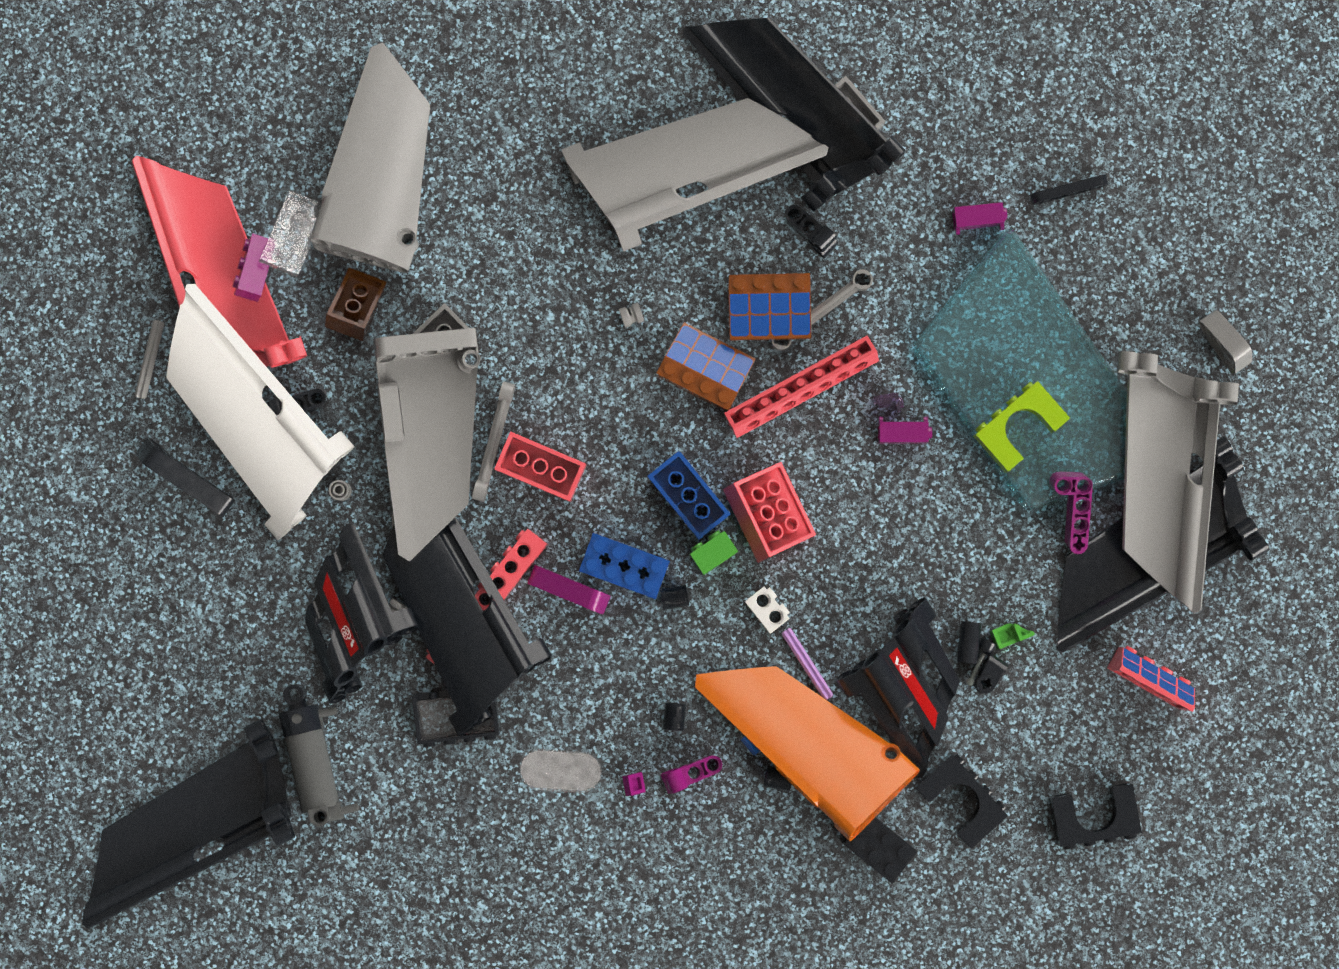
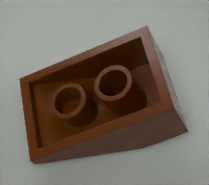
(355, 304)

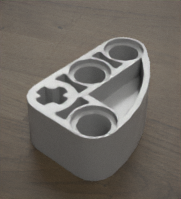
(1226, 341)

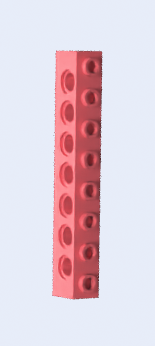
(802, 386)
(535, 545)

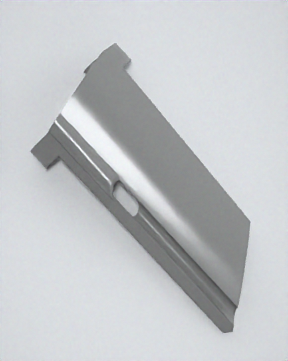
(723, 148)
(1163, 508)

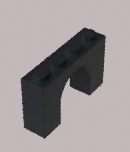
(987, 813)
(1122, 823)

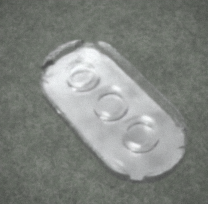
(560, 770)

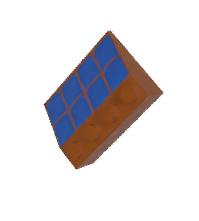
(770, 306)
(705, 367)

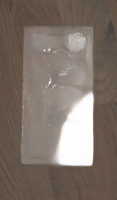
(291, 234)

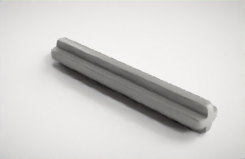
(149, 359)

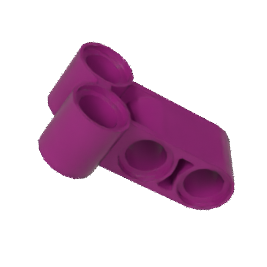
(678, 778)

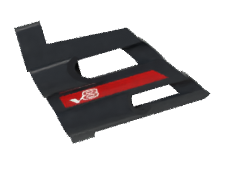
(359, 620)
(894, 681)

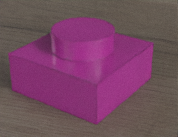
(633, 784)

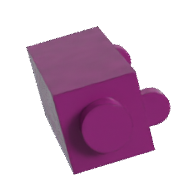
(979, 216)
(904, 432)

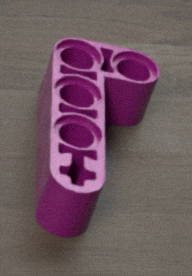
(1075, 513)
(569, 589)

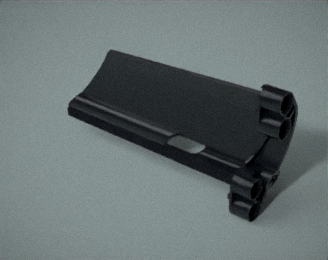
(772, 71)
(1110, 585)
(471, 647)
(155, 845)

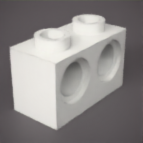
(763, 613)

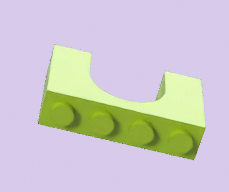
(993, 435)

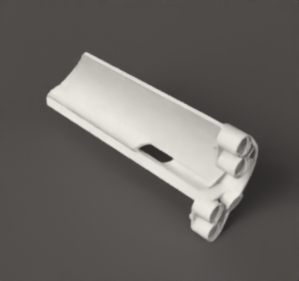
(223, 387)

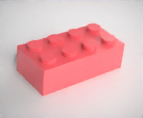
(540, 466)

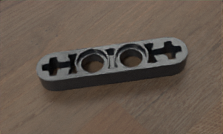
(1069, 189)

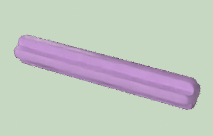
(807, 664)

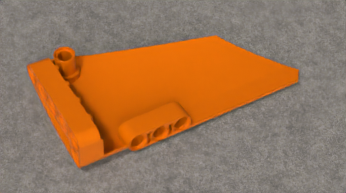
(811, 743)

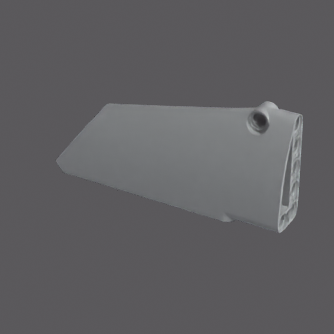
(377, 170)
(427, 429)

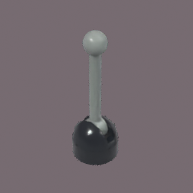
(985, 647)

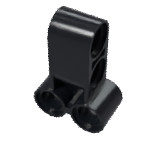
(821, 238)
(304, 398)

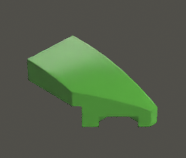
(1009, 634)

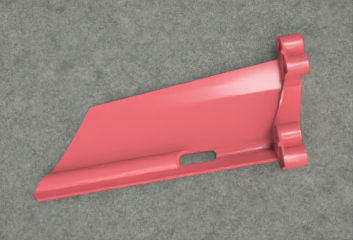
(205, 237)

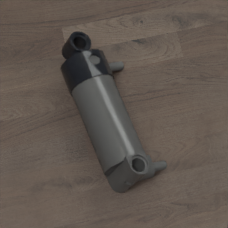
(310, 758)

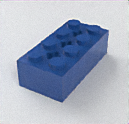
(690, 482)
(612, 571)

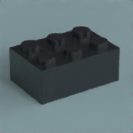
(882, 849)

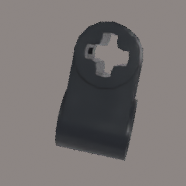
(992, 671)

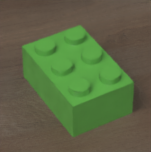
(712, 553)

